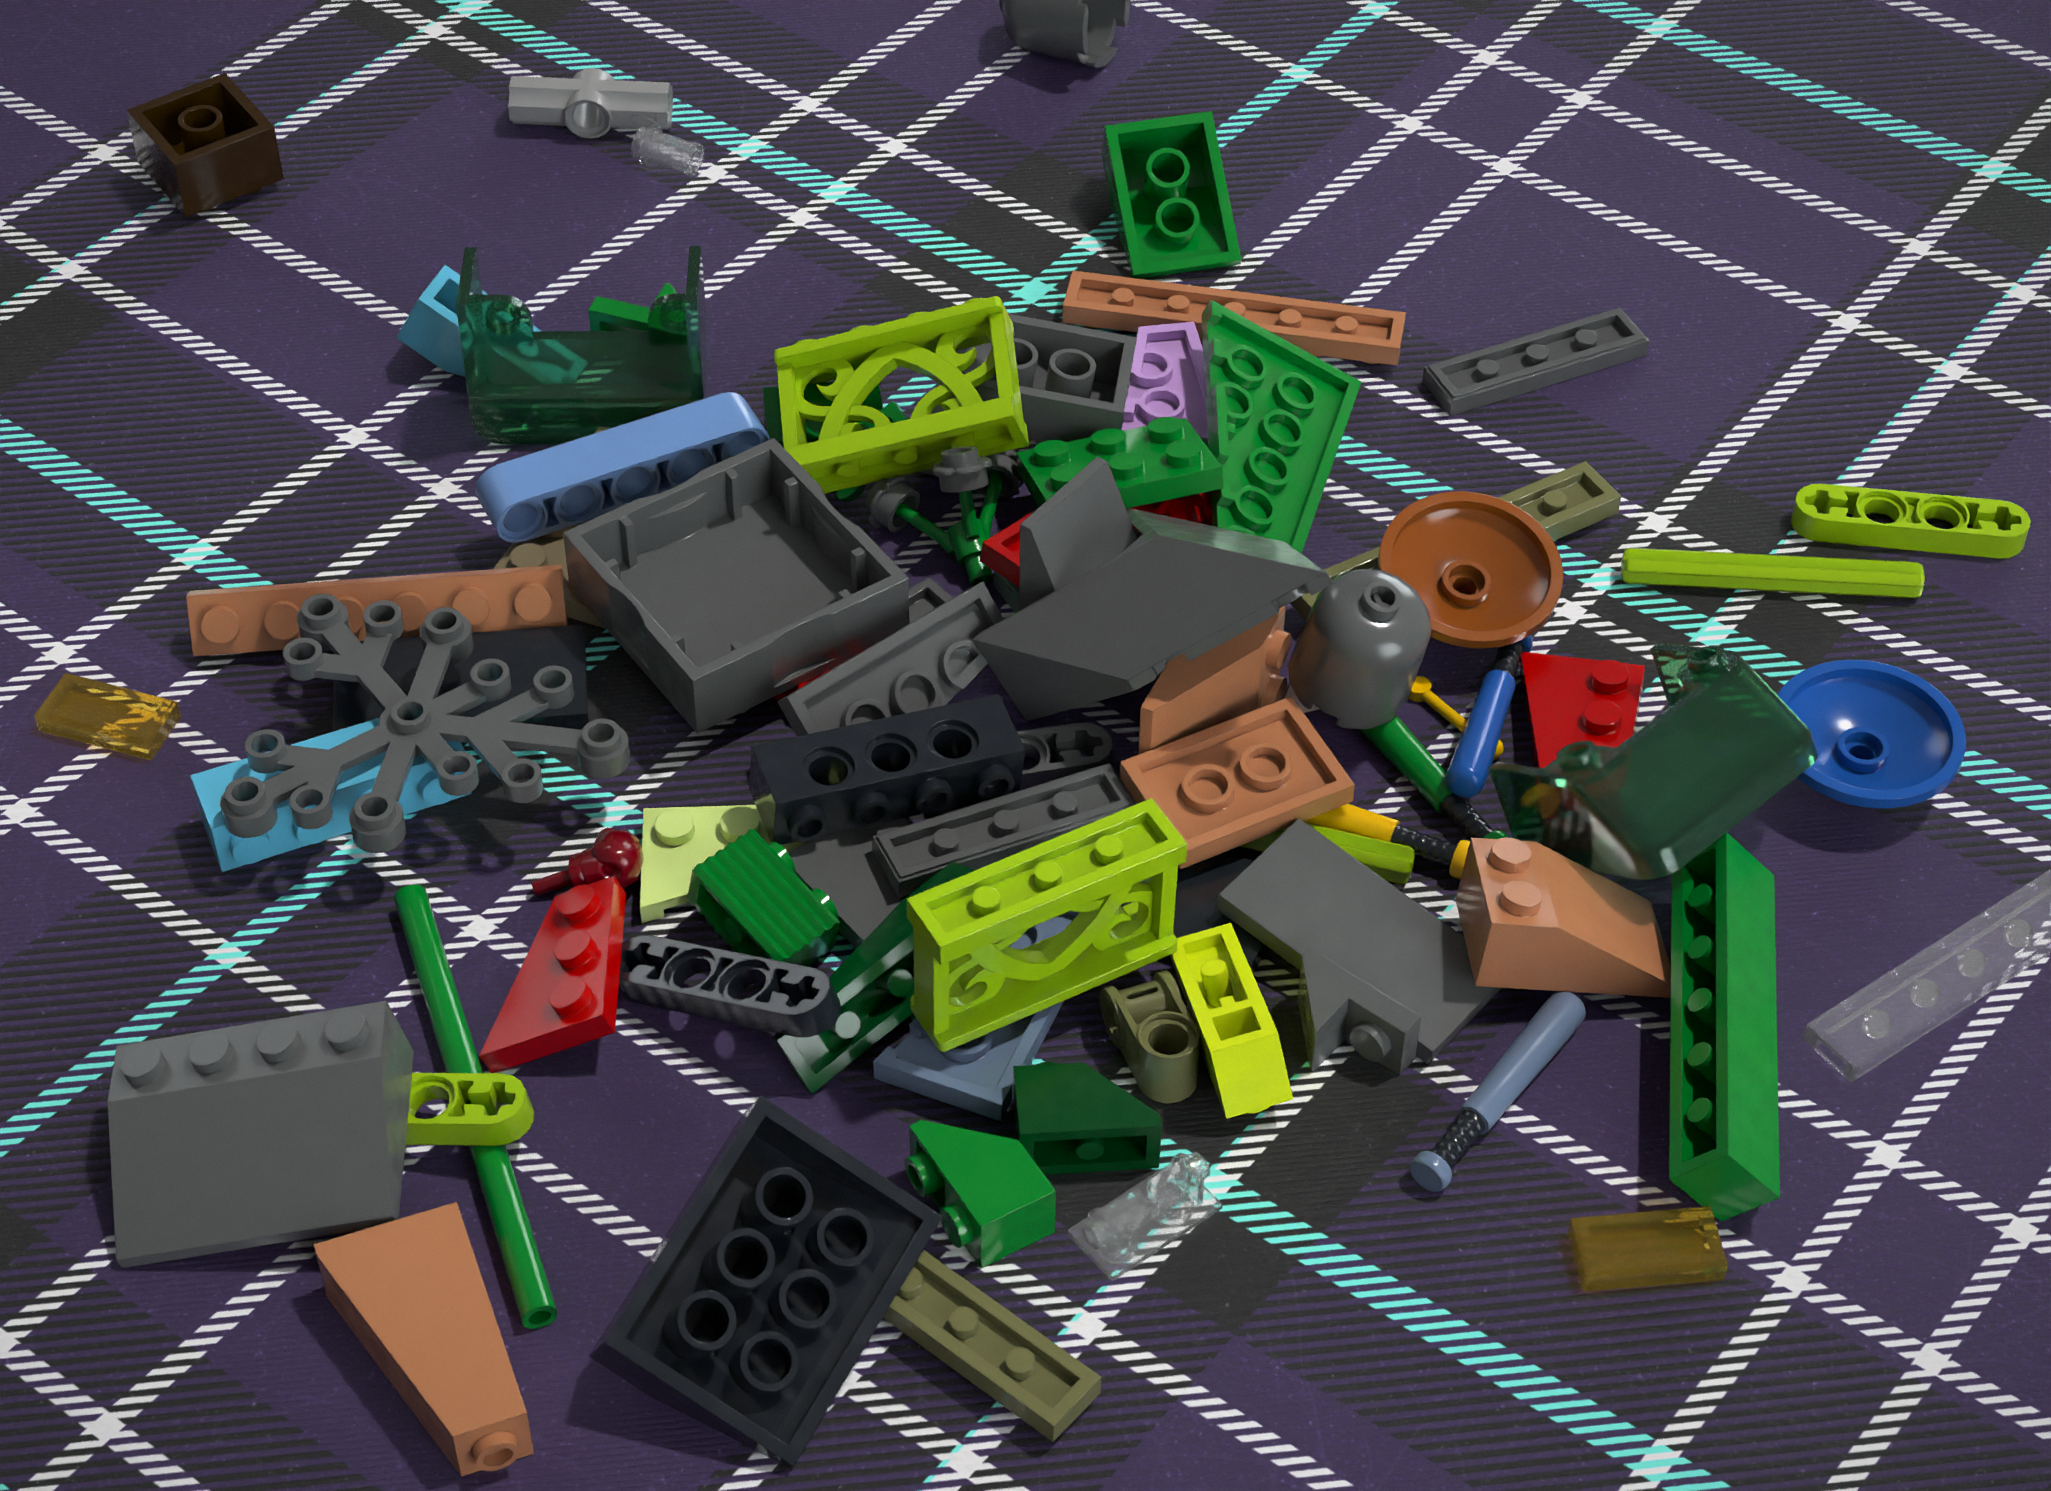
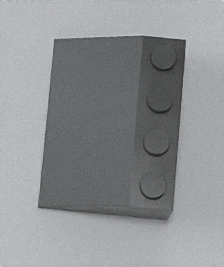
(258, 1133)

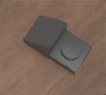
(1345, 1008)

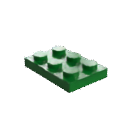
(1146, 462)

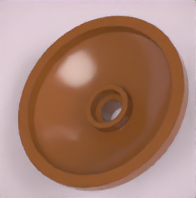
(1480, 549)

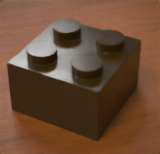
(205, 144)

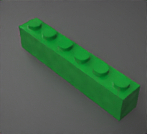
(1724, 1032)

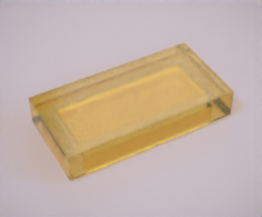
(108, 716)
(1647, 1249)

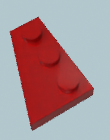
(566, 981)

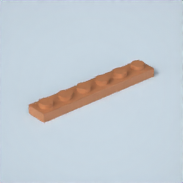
(1311, 325)
(267, 615)

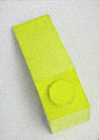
(1232, 1021)

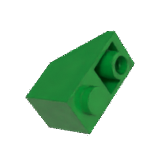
(984, 1188)

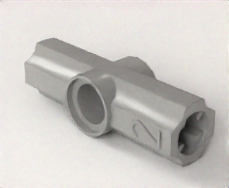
(590, 102)

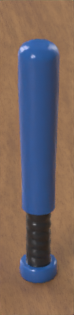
(1484, 726)

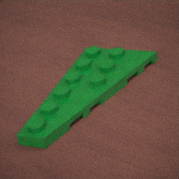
(1270, 426)

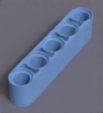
(614, 466)

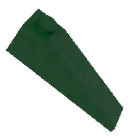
(872, 992)

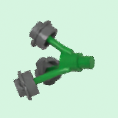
(961, 471)

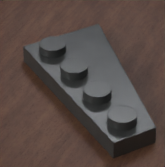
(902, 673)

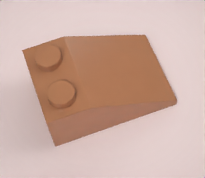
(1216, 685)
(1556, 924)

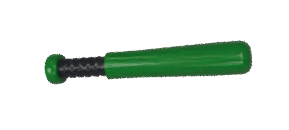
(1428, 777)

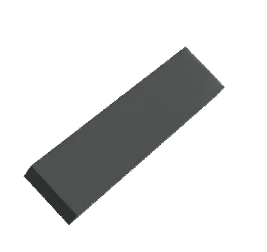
(1535, 361)
(998, 827)

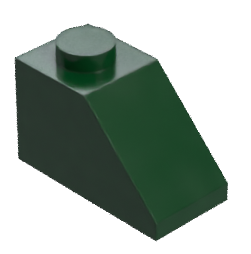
(1082, 1121)

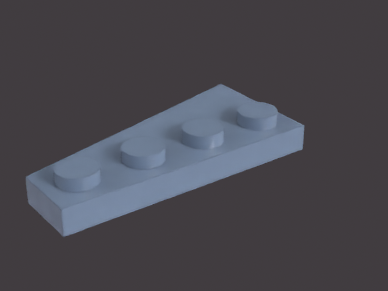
(980, 1071)

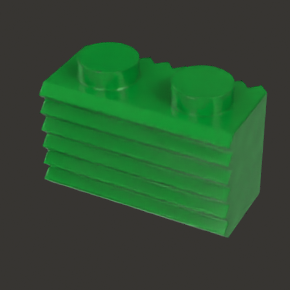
(762, 904)

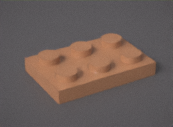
(1240, 779)

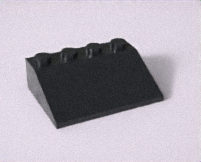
(767, 1284)

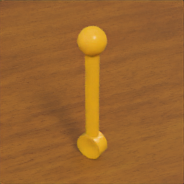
(1422, 692)

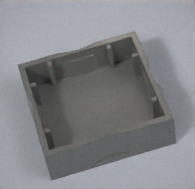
(736, 584)

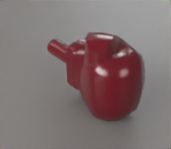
(613, 854)

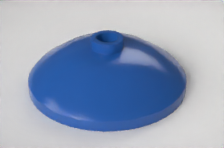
(1876, 732)

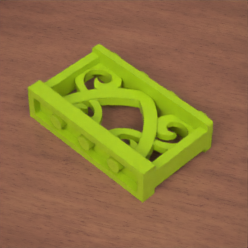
(865, 357)
(962, 929)

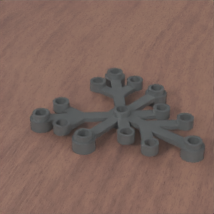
(409, 727)

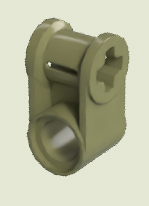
(1154, 1036)

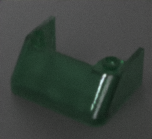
(569, 383)
(1671, 783)

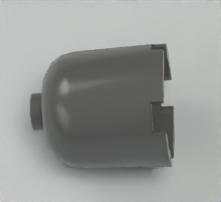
(1066, 28)
(1361, 648)

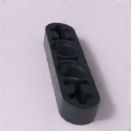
(729, 974)

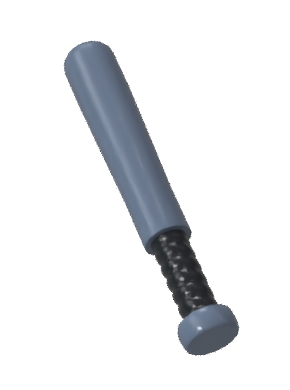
(1504, 1083)

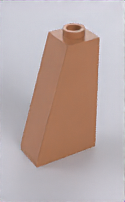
(431, 1329)

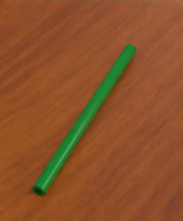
(491, 1162)

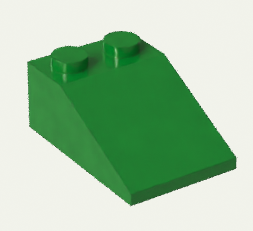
(1170, 195)

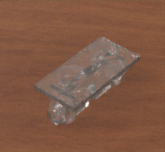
(1147, 1216)

